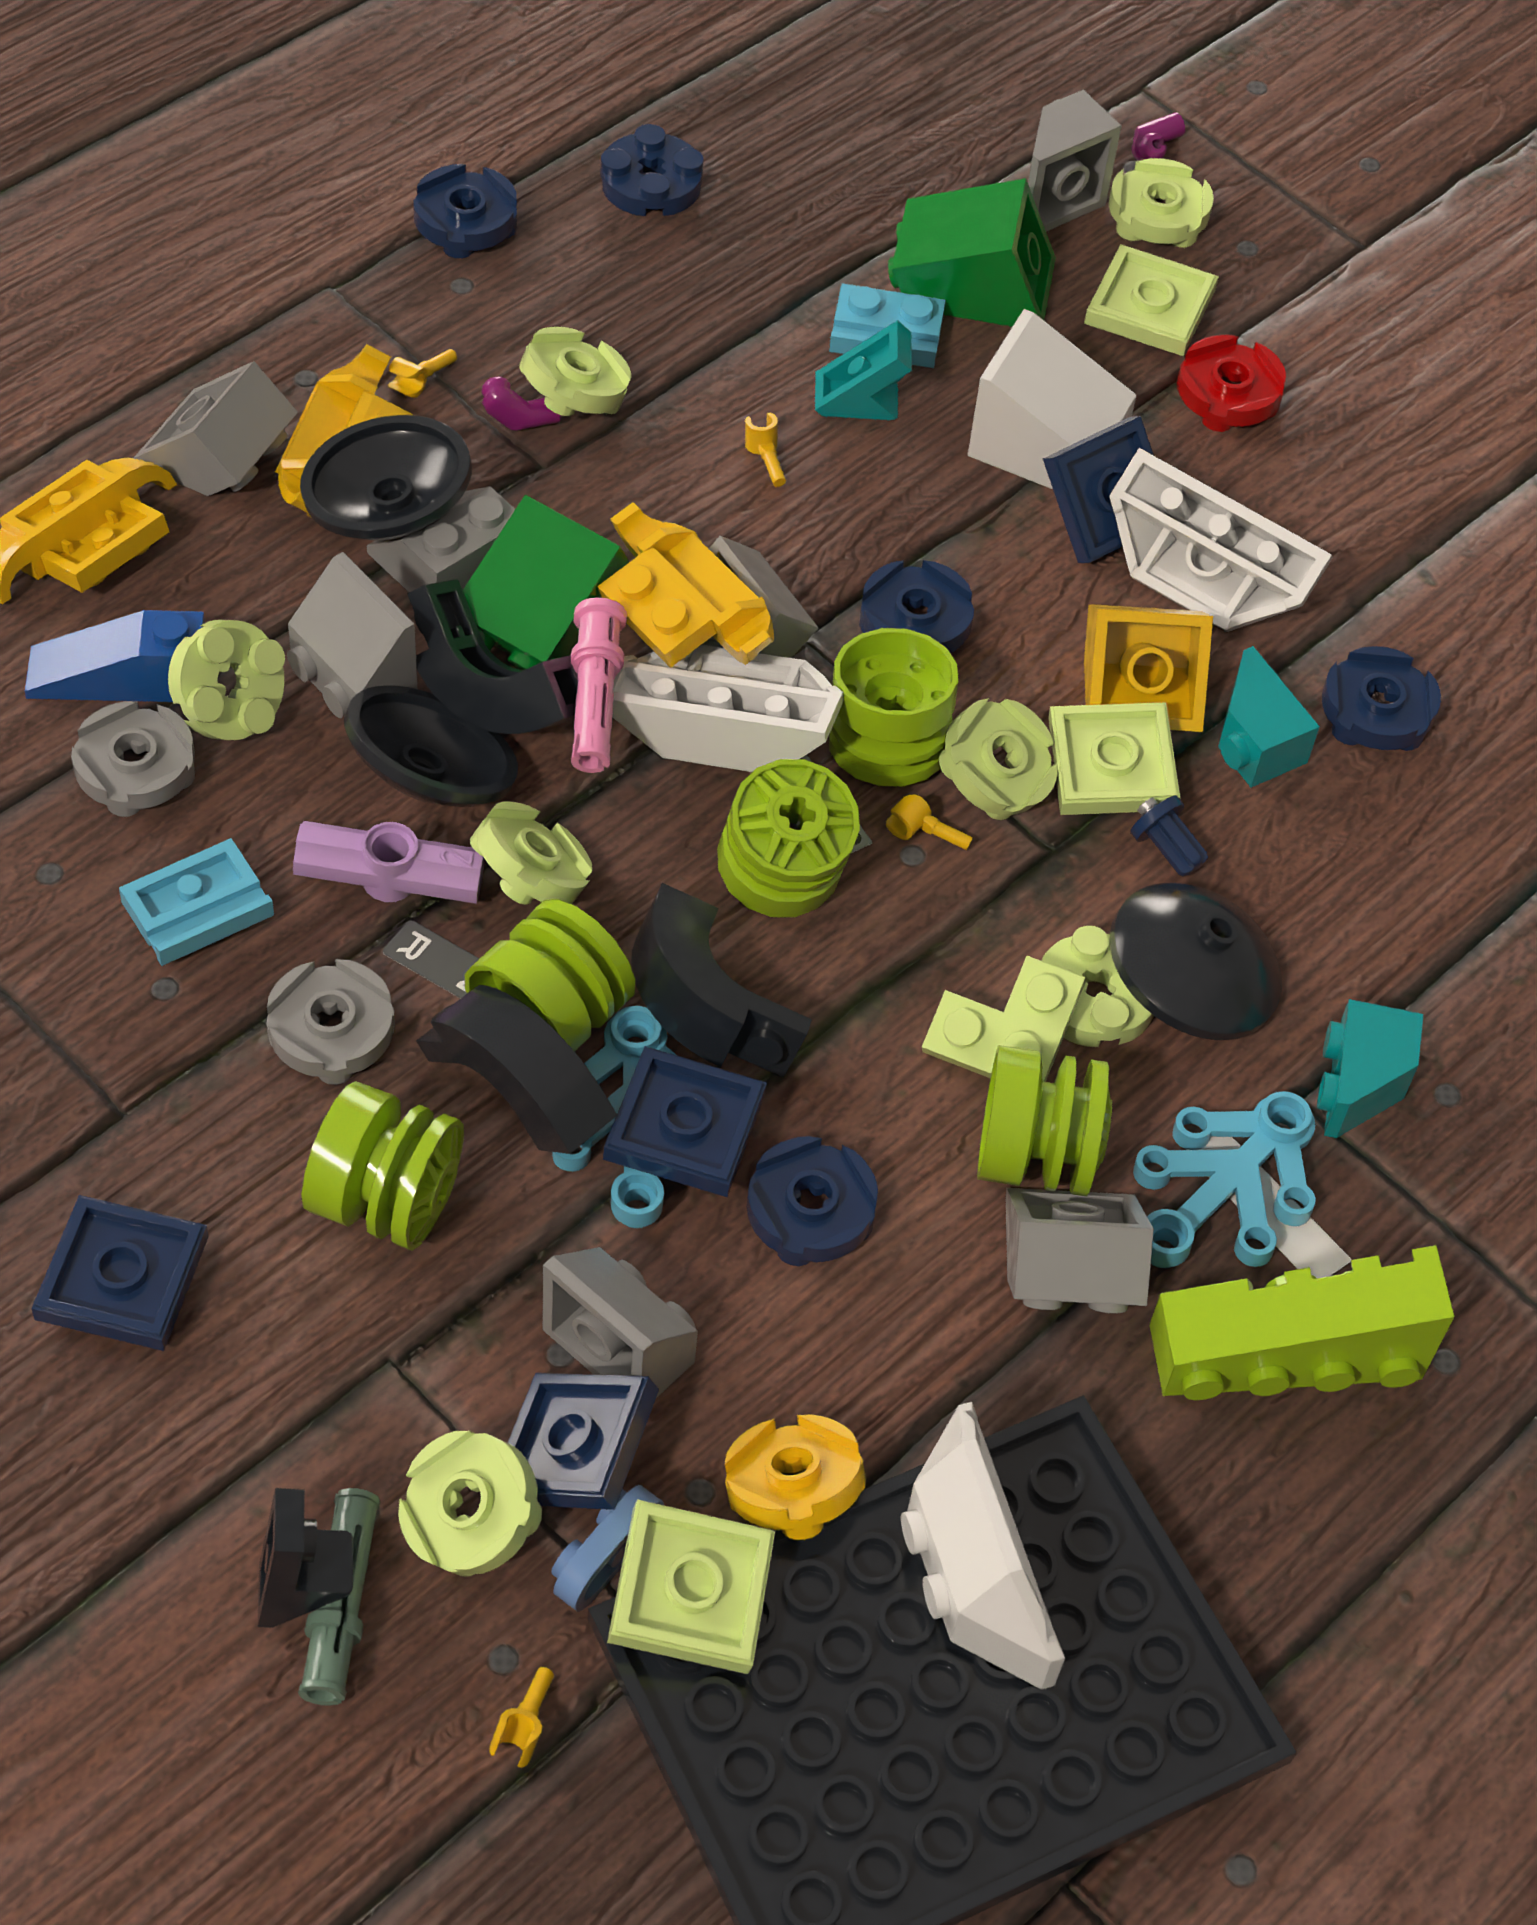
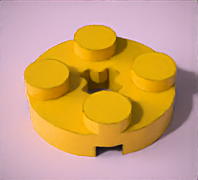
(799, 1501)

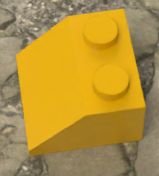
(1149, 659)

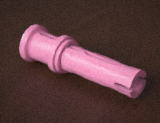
(596, 662)

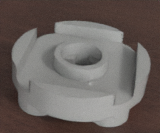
(136, 784)
(336, 1050)

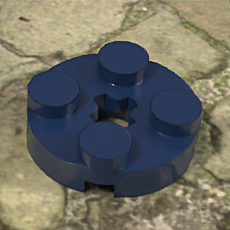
(675, 165)
(460, 232)
(933, 586)
(1373, 724)
(804, 1233)

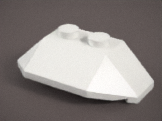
(1209, 547)
(726, 711)
(976, 1557)

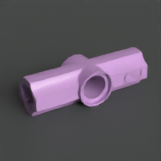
(388, 862)

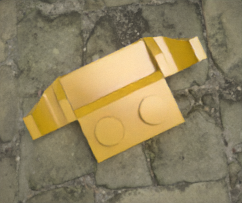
(336, 403)
(83, 524)
(683, 593)

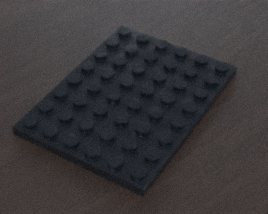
(914, 1781)

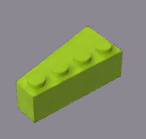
(1304, 1330)

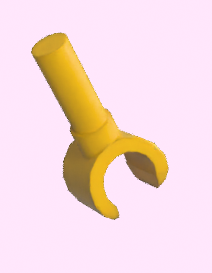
(413, 377)
(764, 442)
(914, 813)
(521, 1723)

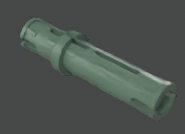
(336, 1626)

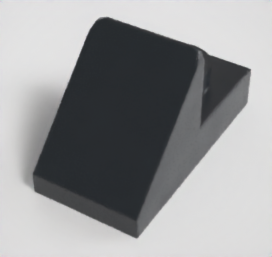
(300, 1564)

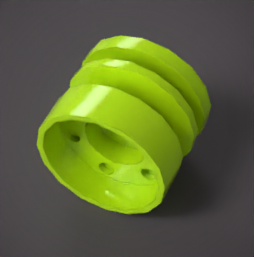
(894, 706)
(780, 867)
(560, 969)
(1044, 1121)
(382, 1165)

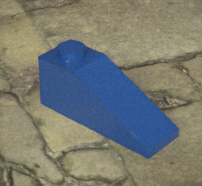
(112, 659)

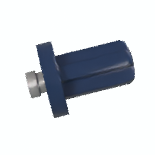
(1169, 834)

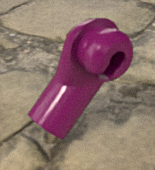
(1151, 136)
(512, 409)

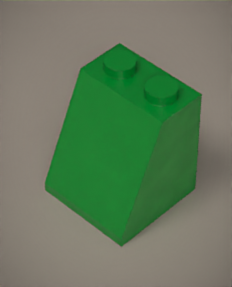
(976, 251)
(534, 581)

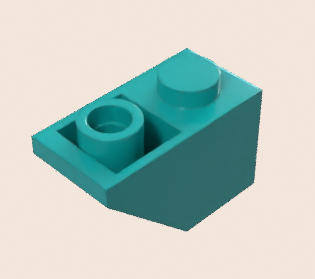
(1372, 1063)

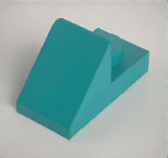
(866, 377)

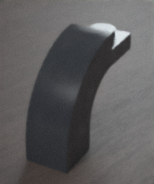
(474, 681)
(698, 999)
(525, 1063)

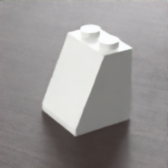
(1041, 399)

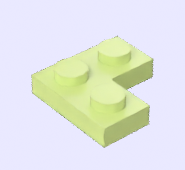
(1033, 1020)

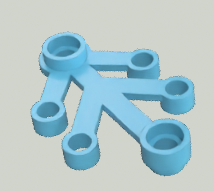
(618, 1052)
(1231, 1172)

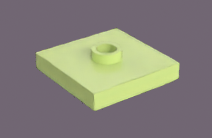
(1151, 300)
(1112, 757)
(691, 1587)

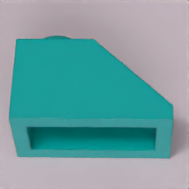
(1264, 724)

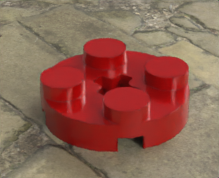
(1225, 403)

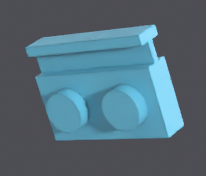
(868, 310)
(196, 901)

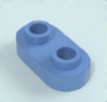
(589, 1566)

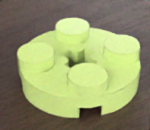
(1173, 222)
(575, 373)
(258, 673)
(979, 776)
(530, 856)
(1104, 1015)
(504, 1515)

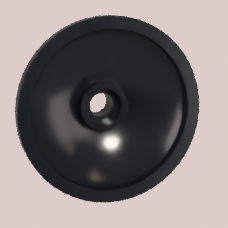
(386, 477)
(427, 748)
(1196, 961)

